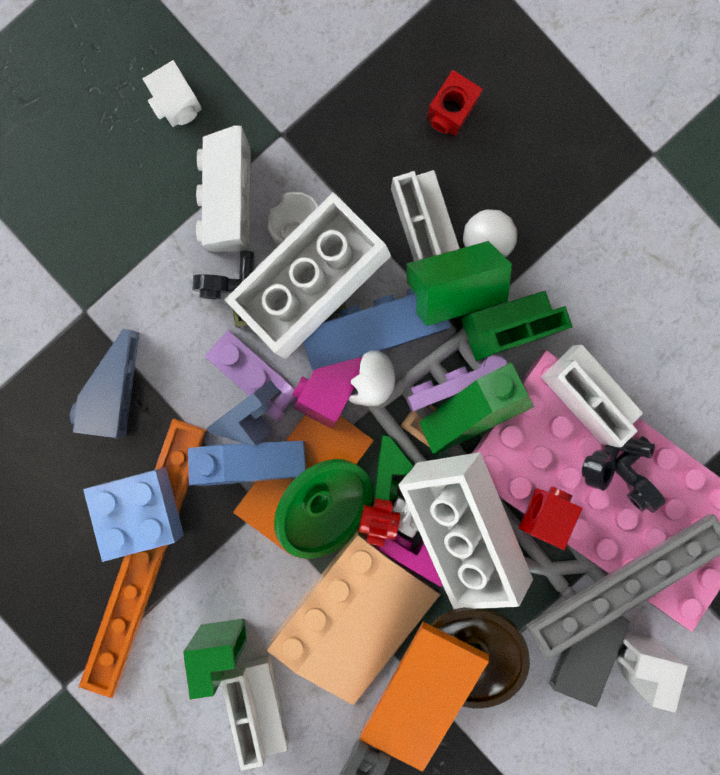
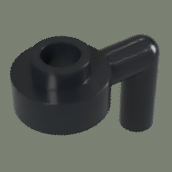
(213, 285)
(601, 465)
(642, 491)

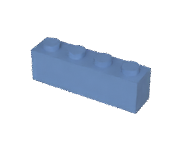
(375, 329)

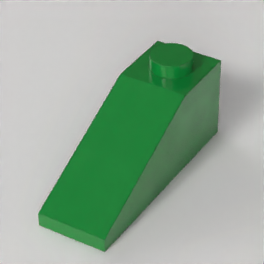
(476, 409)

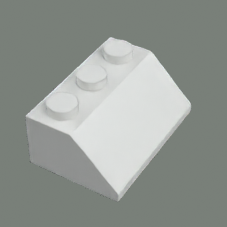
(224, 191)

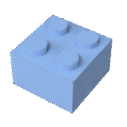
(133, 514)

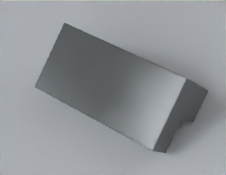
(585, 666)

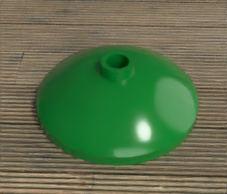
(322, 508)

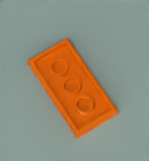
(321, 444)
(424, 696)

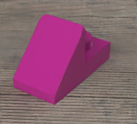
(415, 559)

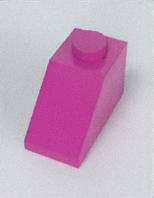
(327, 391)

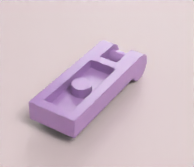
(250, 371)
(456, 381)

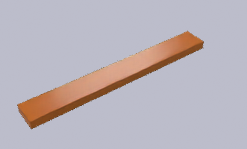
(137, 576)

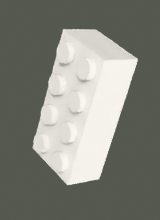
(308, 276)
(467, 532)

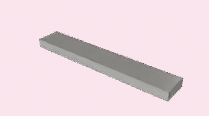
(626, 587)

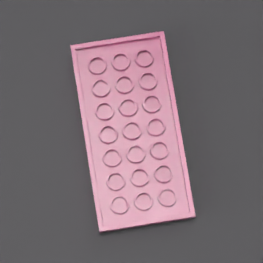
(549, 449)

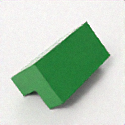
(459, 282)
(514, 324)
(211, 653)

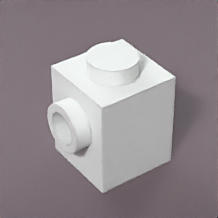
(171, 95)

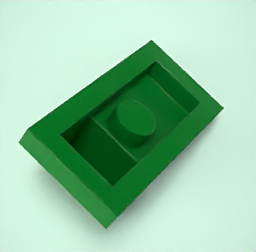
(390, 462)

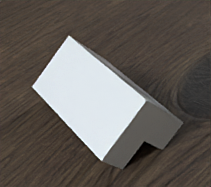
(423, 214)
(593, 396)
(652, 670)
(254, 712)

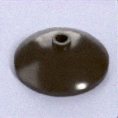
(506, 649)

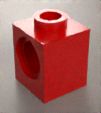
(458, 90)
(551, 516)

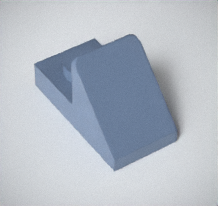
(245, 420)

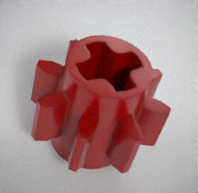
(379, 522)

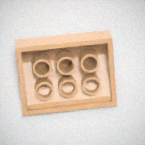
(352, 619)

